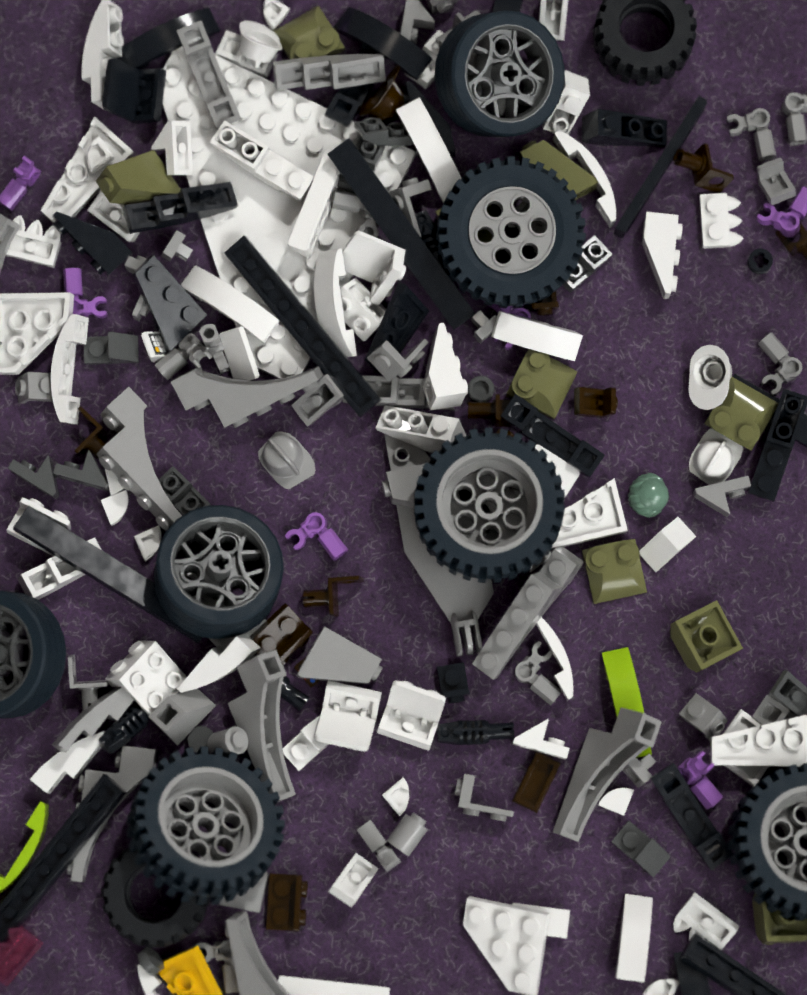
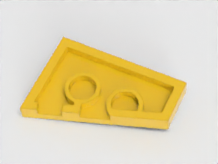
(189, 974)

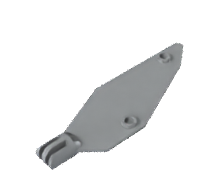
(457, 597)

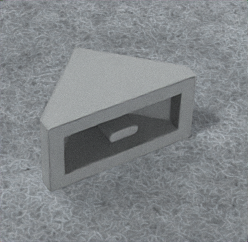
(252, 899)

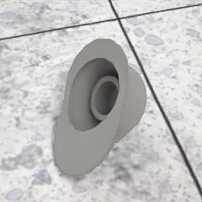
(286, 460)

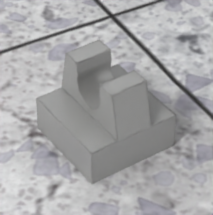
(177, 248)
(484, 326)
(637, 770)

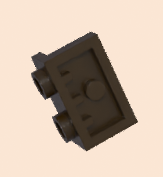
(283, 633)
(285, 902)

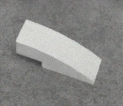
(537, 335)
(50, 576)
(220, 663)
(68, 762)
(634, 938)

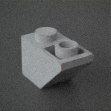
(181, 713)

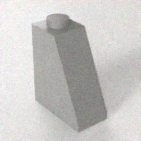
(401, 485)
(339, 660)

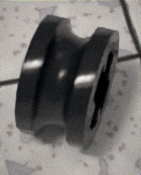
(767, 258)

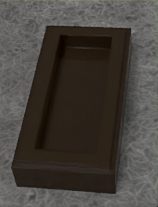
(536, 782)

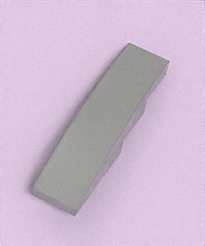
(329, 70)
(399, 392)
(109, 706)

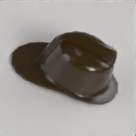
(385, 99)

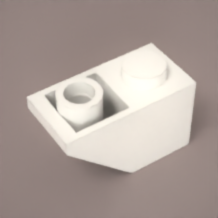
(571, 103)

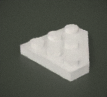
(29, 326)
(510, 941)

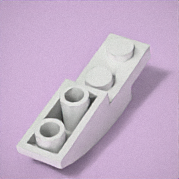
(102, 43)
(261, 161)

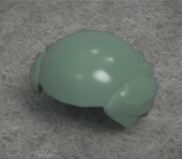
(648, 495)

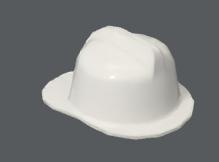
(258, 43)
(709, 377)
(714, 457)

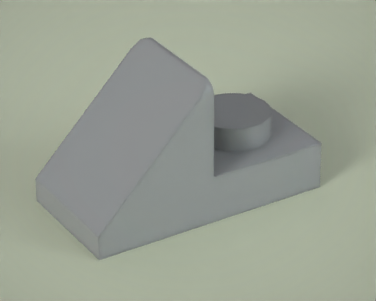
(415, 16)
(318, 400)
(715, 497)

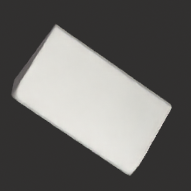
(112, 216)
(239, 354)

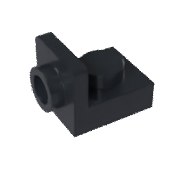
(453, 682)

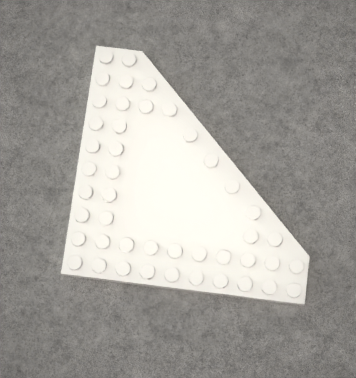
(297, 133)

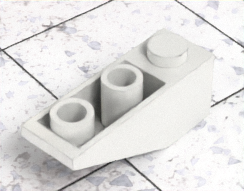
(659, 244)
(443, 379)
(419, 428)

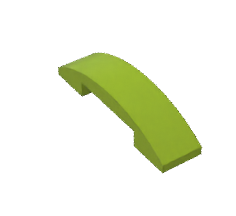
(623, 683)
(38, 823)

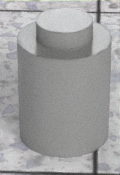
(230, 739)
(408, 833)

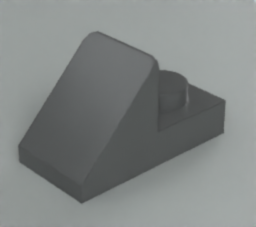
(111, 349)
(90, 474)
(43, 479)
(790, 693)
(641, 848)

